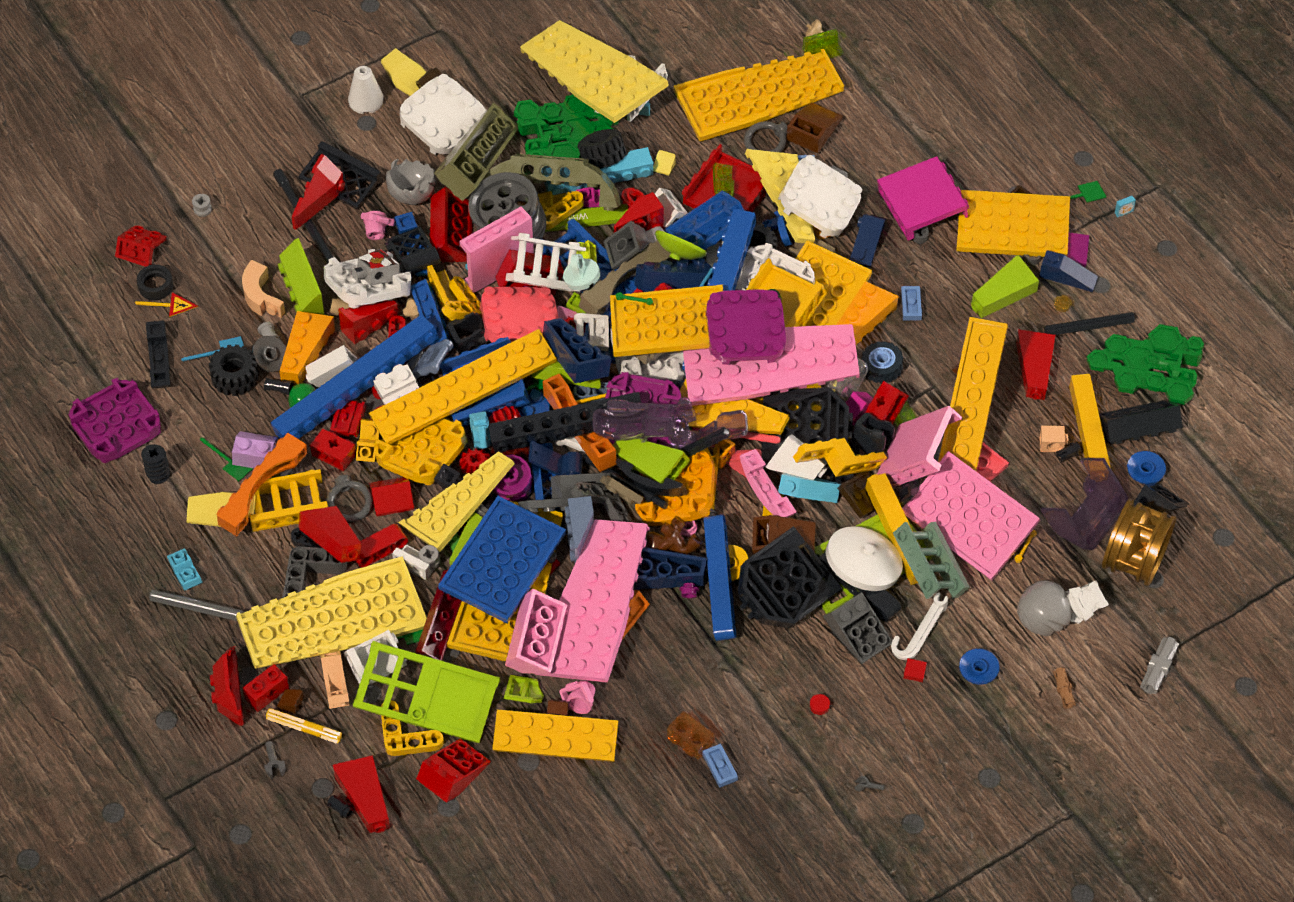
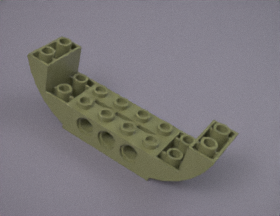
(580, 172)

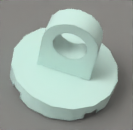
(581, 272)

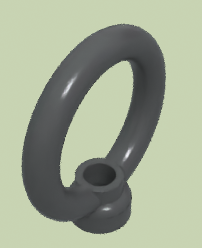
(779, 129)
(344, 484)

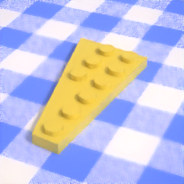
(774, 172)
(453, 506)

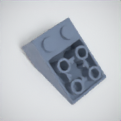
(578, 523)

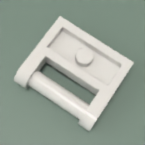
(597, 329)

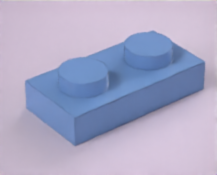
(911, 303)
(720, 765)

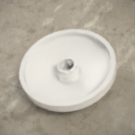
(864, 558)

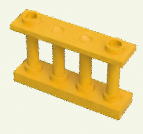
(288, 516)

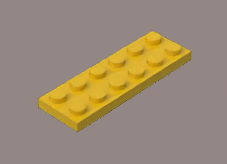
(555, 735)

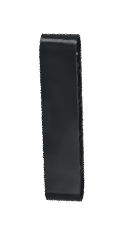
(881, 601)

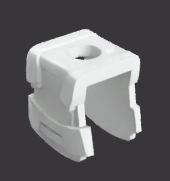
(1085, 601)

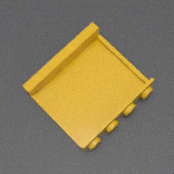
(798, 295)

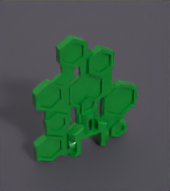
(573, 128)
(1141, 357)

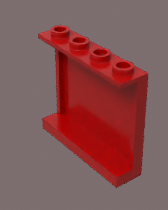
(747, 182)

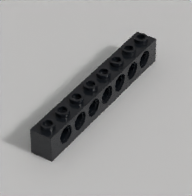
(550, 424)

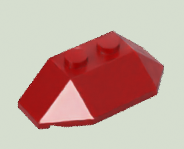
(227, 686)

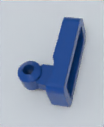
(780, 223)

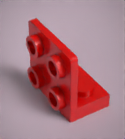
(138, 244)

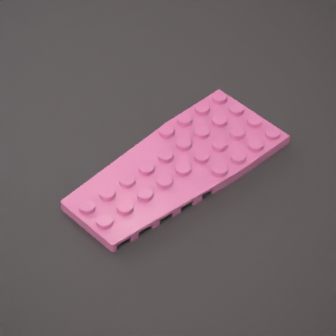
(809, 358)
(598, 600)

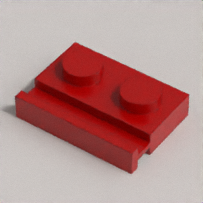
(348, 419)

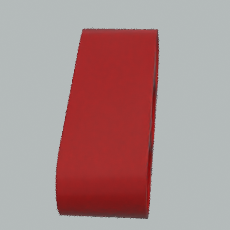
(381, 545)

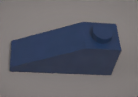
(1066, 271)

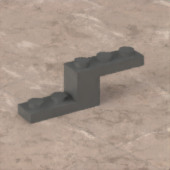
(561, 491)

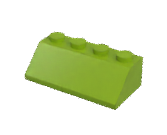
(300, 279)

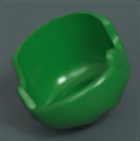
(299, 392)

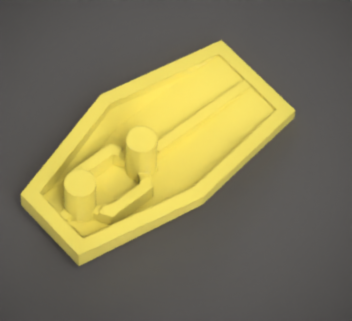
(403, 71)
(204, 508)

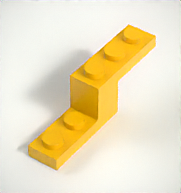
(839, 457)

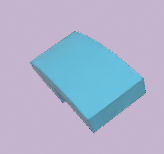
(184, 569)

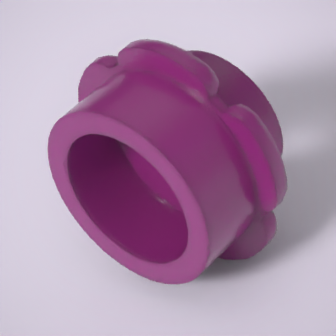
(689, 590)

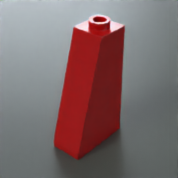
(1035, 359)
(331, 532)
(362, 787)

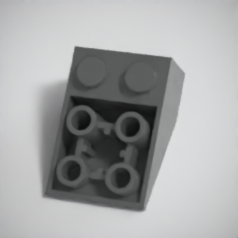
(858, 628)

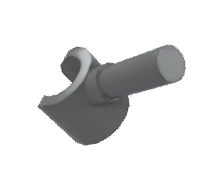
(864, 783)

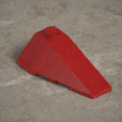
(319, 192)

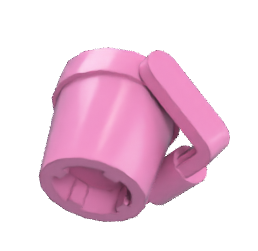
(375, 224)
(580, 698)

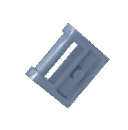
(432, 358)

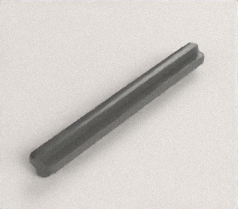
(194, 604)

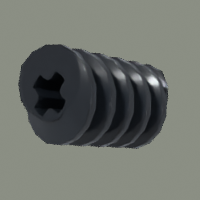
(155, 463)

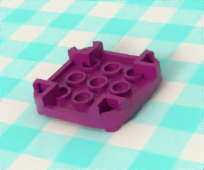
(745, 325)
(650, 391)
(115, 420)

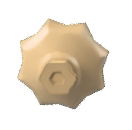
(814, 28)
(411, 309)

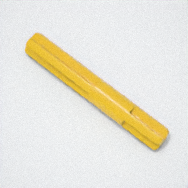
(303, 725)

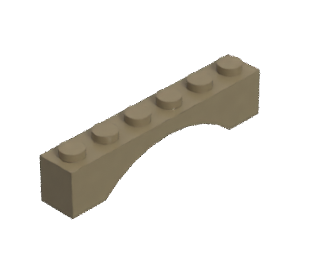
(598, 298)

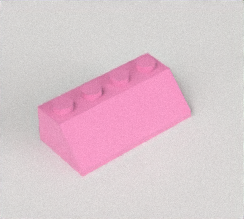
(536, 634)

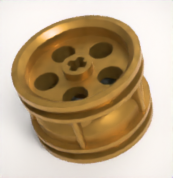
(1139, 541)

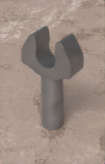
(273, 762)

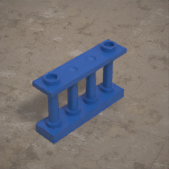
(577, 232)

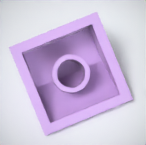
(251, 449)

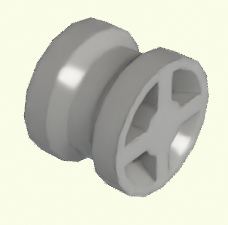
(204, 209)
(433, 560)

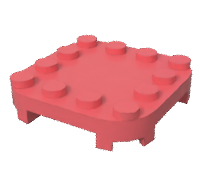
(516, 311)

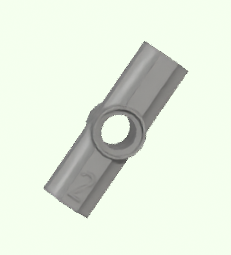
(1159, 665)

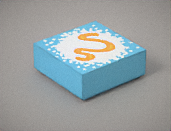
(1125, 206)

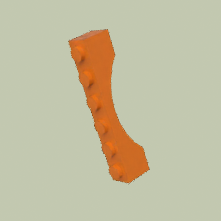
(596, 447)
(286, 455)

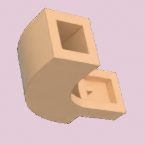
(253, 279)
(334, 680)

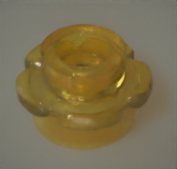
(1060, 306)

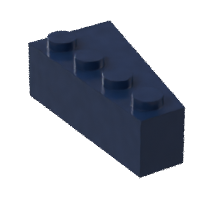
(675, 274)
(574, 352)
(669, 570)

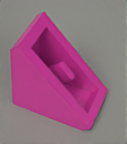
(858, 404)

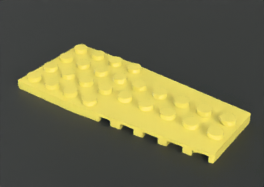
(594, 71)
(334, 615)

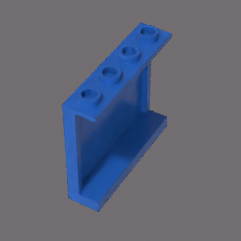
(512, 395)

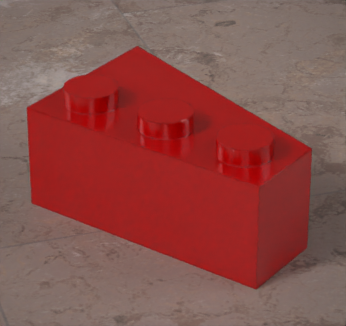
(509, 265)
(362, 321)

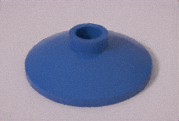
(1146, 461)
(981, 660)

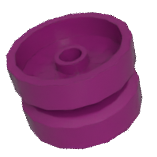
(517, 482)

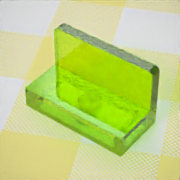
(825, 40)

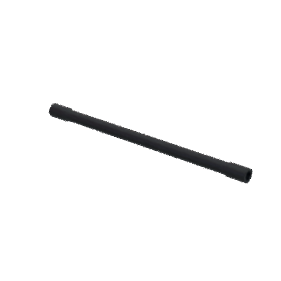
(284, 183)

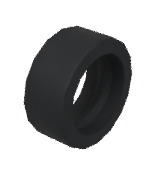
(154, 271)

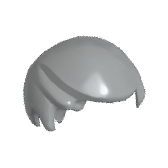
(410, 182)
(1044, 608)

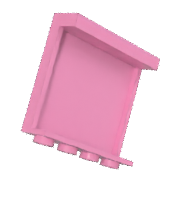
(490, 245)
(914, 447)

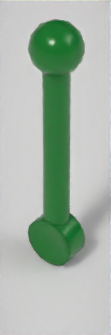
(619, 296)

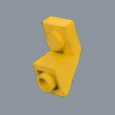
(365, 444)

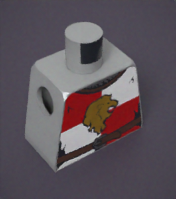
(376, 268)

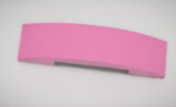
(763, 486)

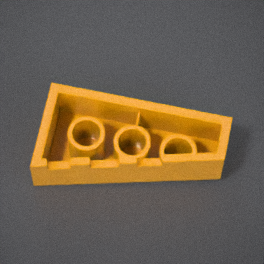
(868, 309)
(306, 340)

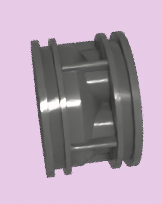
(498, 197)

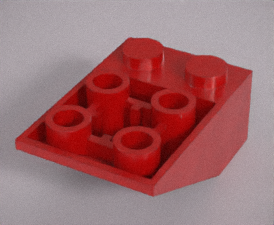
(645, 212)
(451, 769)

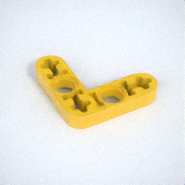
(555, 217)
(467, 300)
(397, 737)

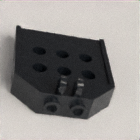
(833, 417)
(770, 604)

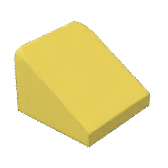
(664, 162)

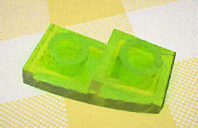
(723, 179)

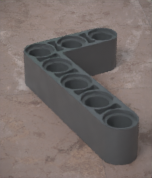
(309, 564)

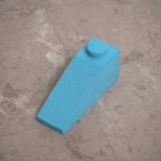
(809, 489)

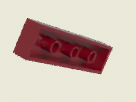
(438, 624)

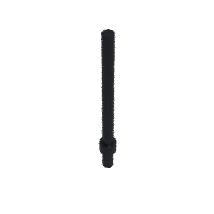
(648, 495)

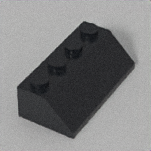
(1140, 421)

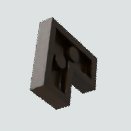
(855, 494)

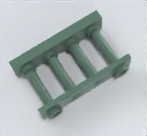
(941, 554)

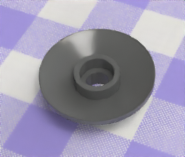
(271, 346)

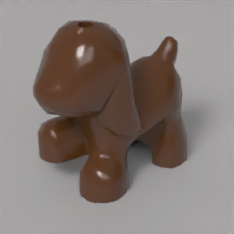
(672, 539)

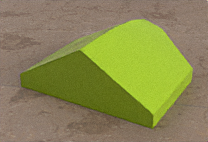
(523, 690)

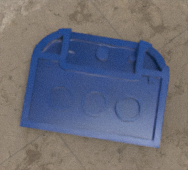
(706, 222)

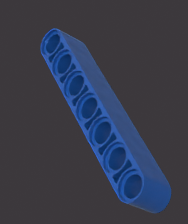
(719, 577)

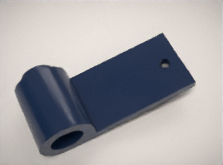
(867, 239)
(558, 464)

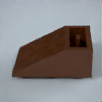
(812, 127)
(771, 527)

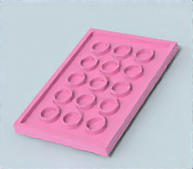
(973, 515)

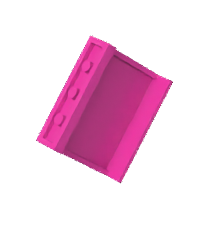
(921, 195)

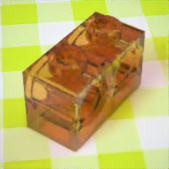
(693, 732)

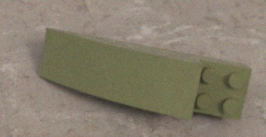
(476, 152)

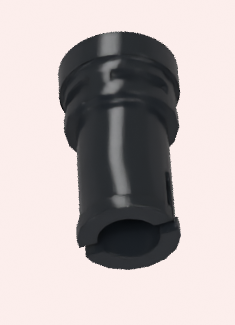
(276, 385)

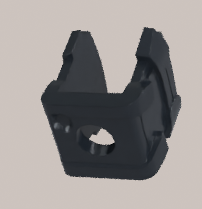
(469, 325)
(872, 434)

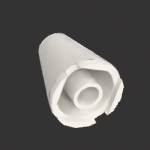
(365, 92)

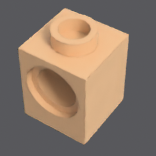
(1052, 438)

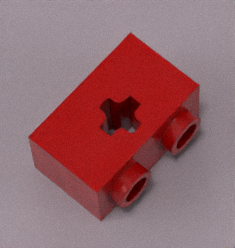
(887, 402)
(333, 449)
(265, 688)

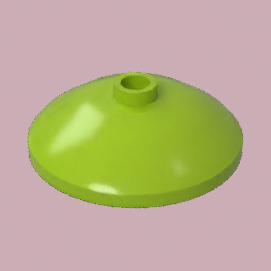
(679, 247)

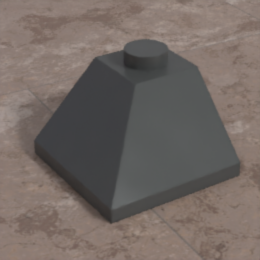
(625, 243)

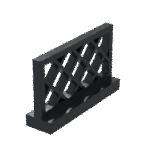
(351, 165)

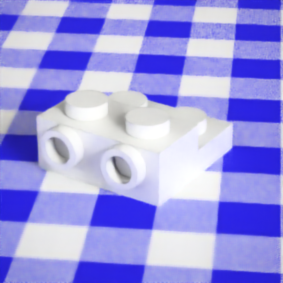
(395, 384)

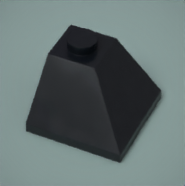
(1159, 498)

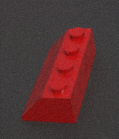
(449, 224)

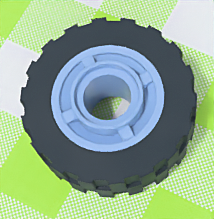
(883, 362)

